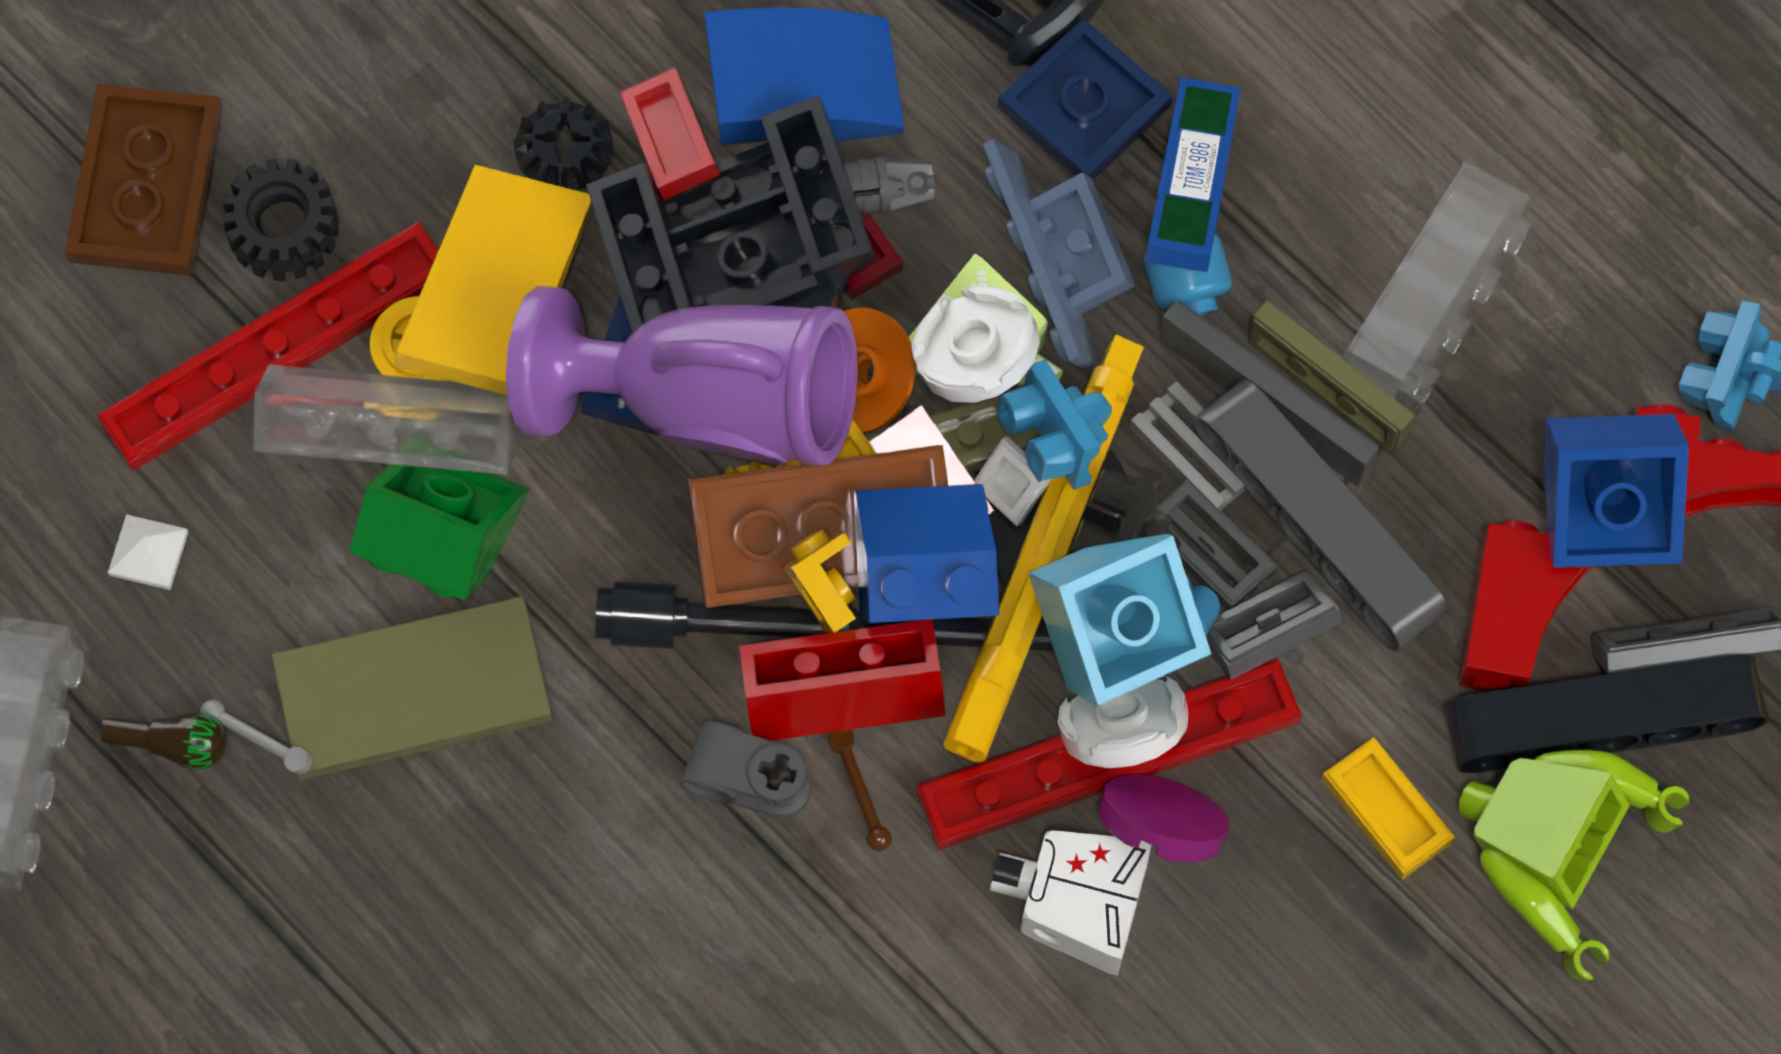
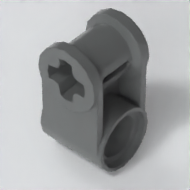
(736, 768)

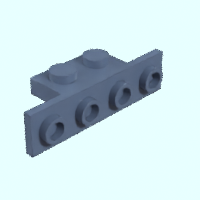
(1067, 246)

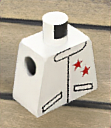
(1078, 894)

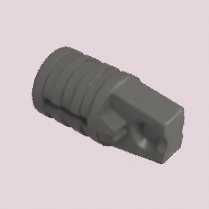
(890, 183)

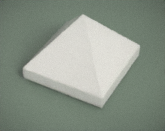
(1010, 482)
(148, 552)

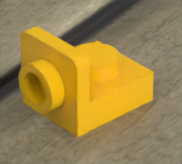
(822, 591)

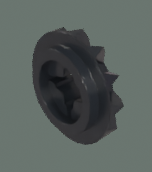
(584, 160)

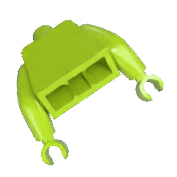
(1550, 830)

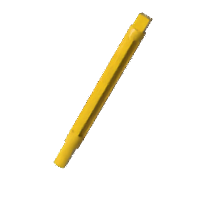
(1046, 541)

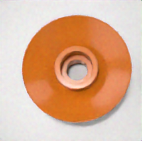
(888, 347)

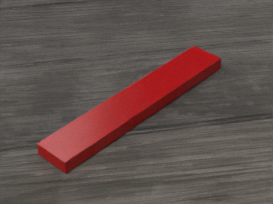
(287, 335)
(1049, 778)

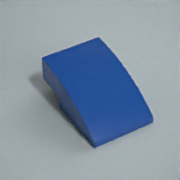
(788, 55)

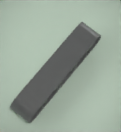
(1320, 515)

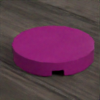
(1163, 814)

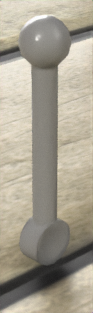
(295, 759)

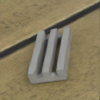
(1161, 410)

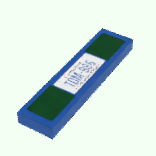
(1193, 175)

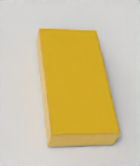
(1387, 808)

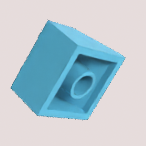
(1119, 615)

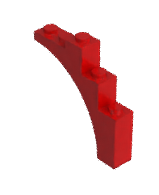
(1522, 590)

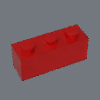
(843, 680)

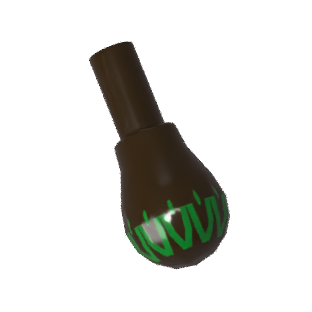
(188, 740)

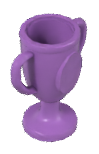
(703, 377)

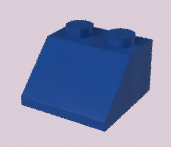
(1615, 490)
(925, 554)

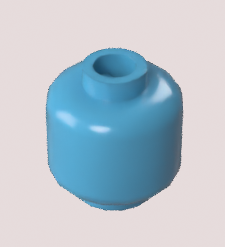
(1189, 286)

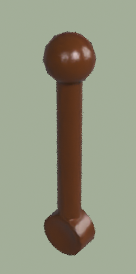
(841, 743)

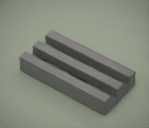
(1245, 583)
(1275, 630)

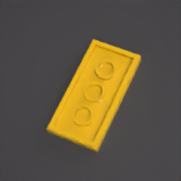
(495, 251)

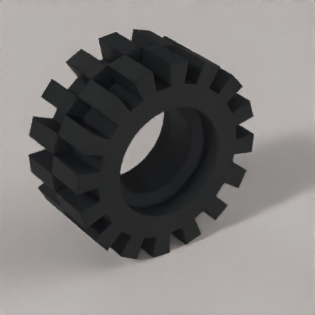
(269, 188)

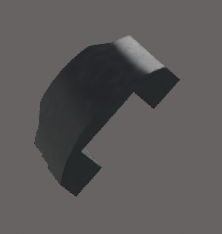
(761, 233)

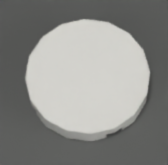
(976, 344)
(1126, 728)

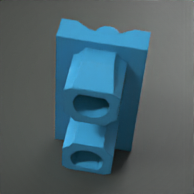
(1745, 370)
(1064, 420)

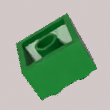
(436, 525)

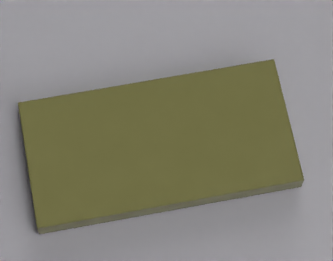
(412, 687)

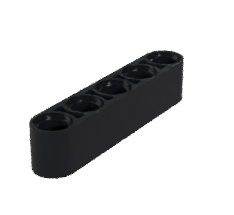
(1608, 712)

